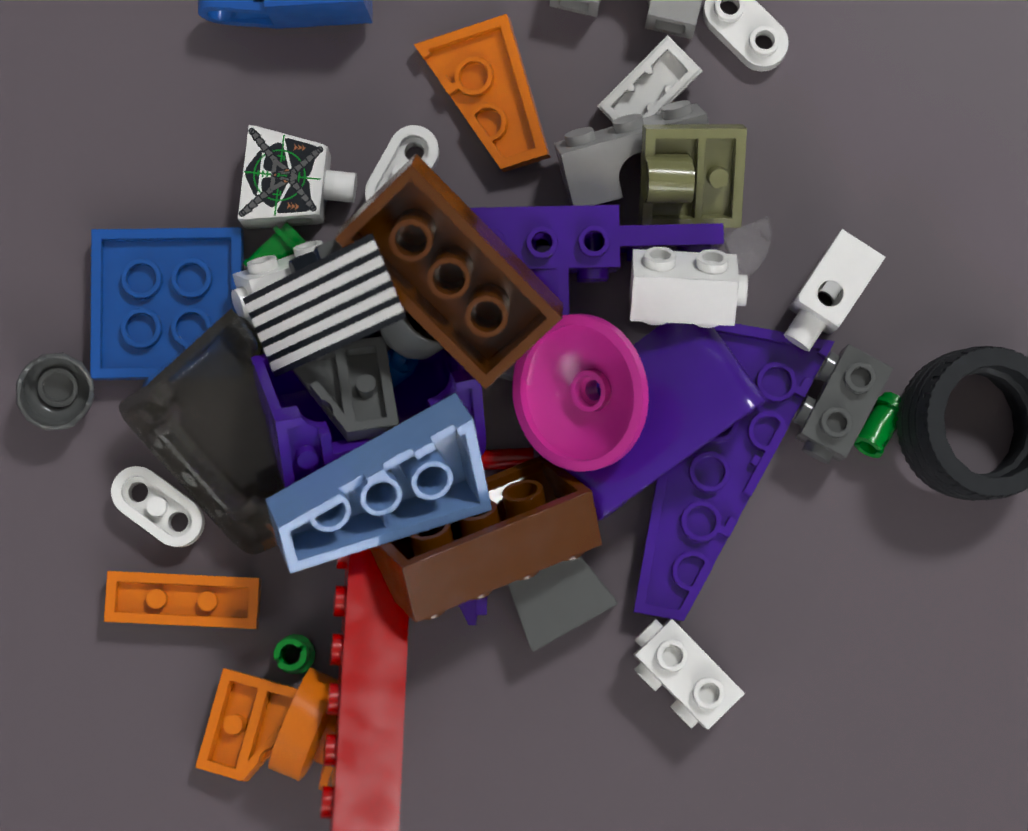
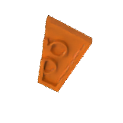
(491, 89)

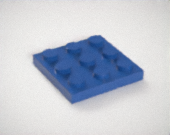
(156, 294)

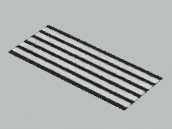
(324, 306)

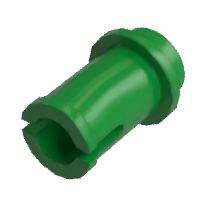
(279, 244)
(879, 426)
(307, 655)

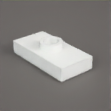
(652, 82)

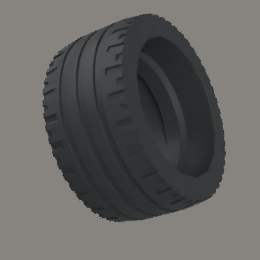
(923, 423)

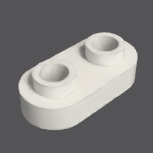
(741, 29)
(395, 158)
(158, 508)

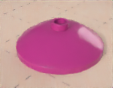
(560, 400)

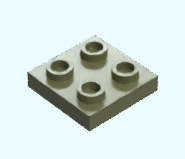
(692, 174)

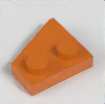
(243, 724)

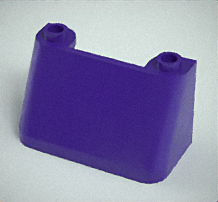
(693, 397)
(308, 439)

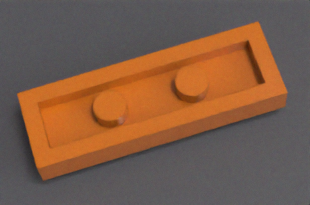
(182, 600)

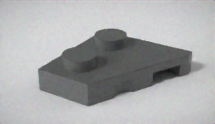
(354, 388)

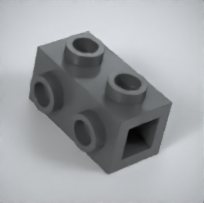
(842, 405)

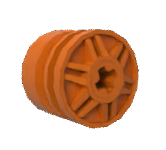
(304, 730)

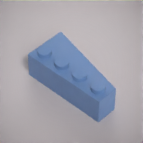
(385, 489)

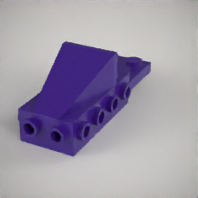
(586, 240)

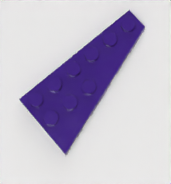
(706, 493)

